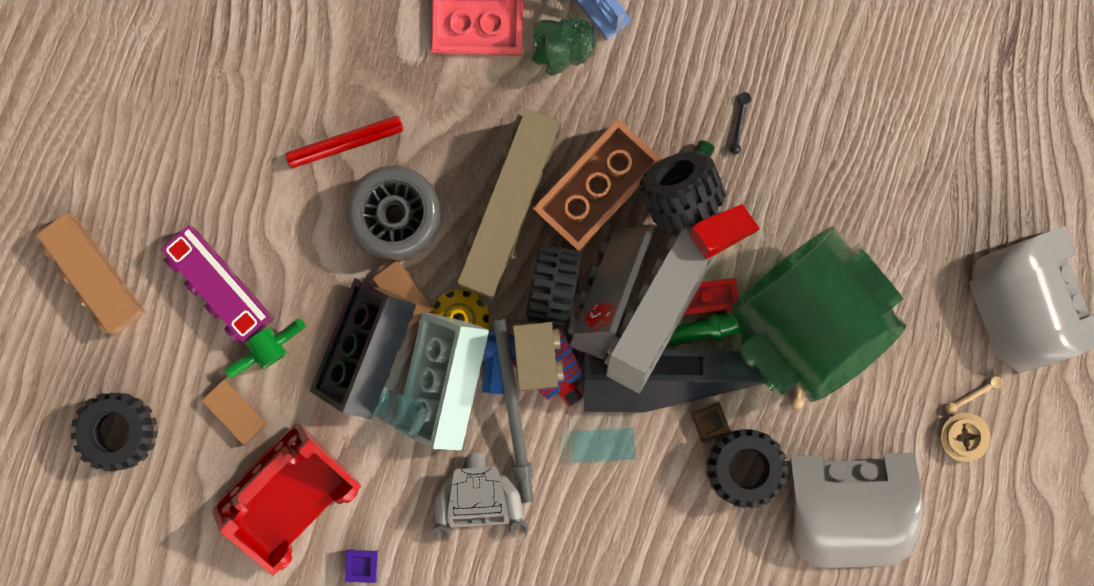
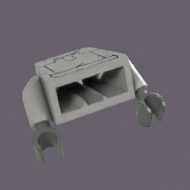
(477, 499)

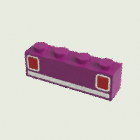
(217, 284)

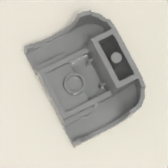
(1033, 302)
(856, 510)

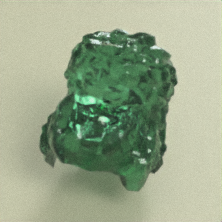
(562, 43)

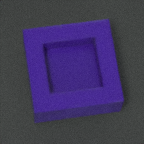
(361, 566)

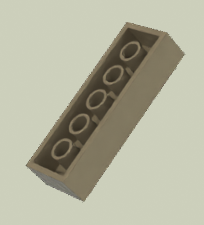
(509, 205)

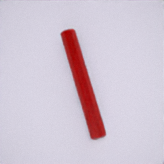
(344, 141)

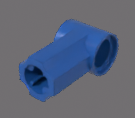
(492, 374)

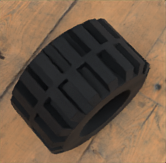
(682, 190)
(553, 285)
(89, 437)
(772, 477)

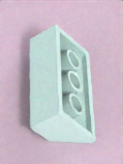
(445, 378)

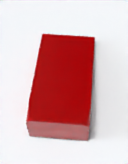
(723, 230)

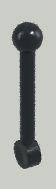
(744, 99)

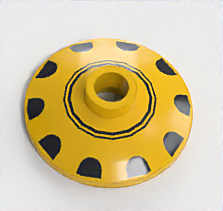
(465, 303)

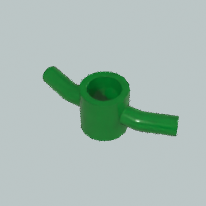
(265, 348)

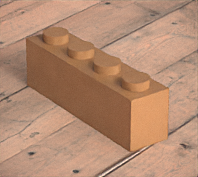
(90, 274)

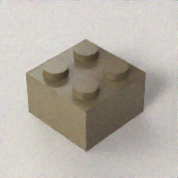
(536, 356)

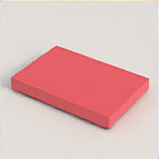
(477, 27)

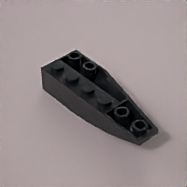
(676, 379)

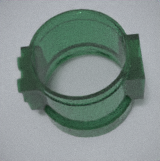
(818, 317)

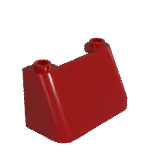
(282, 497)

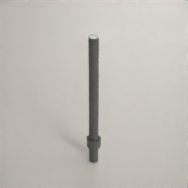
(522, 469)

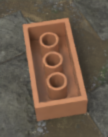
(596, 186)

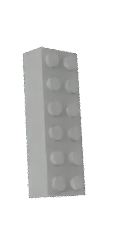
(657, 311)

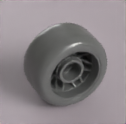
(376, 196)

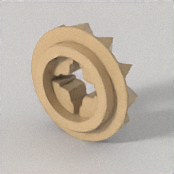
(975, 447)

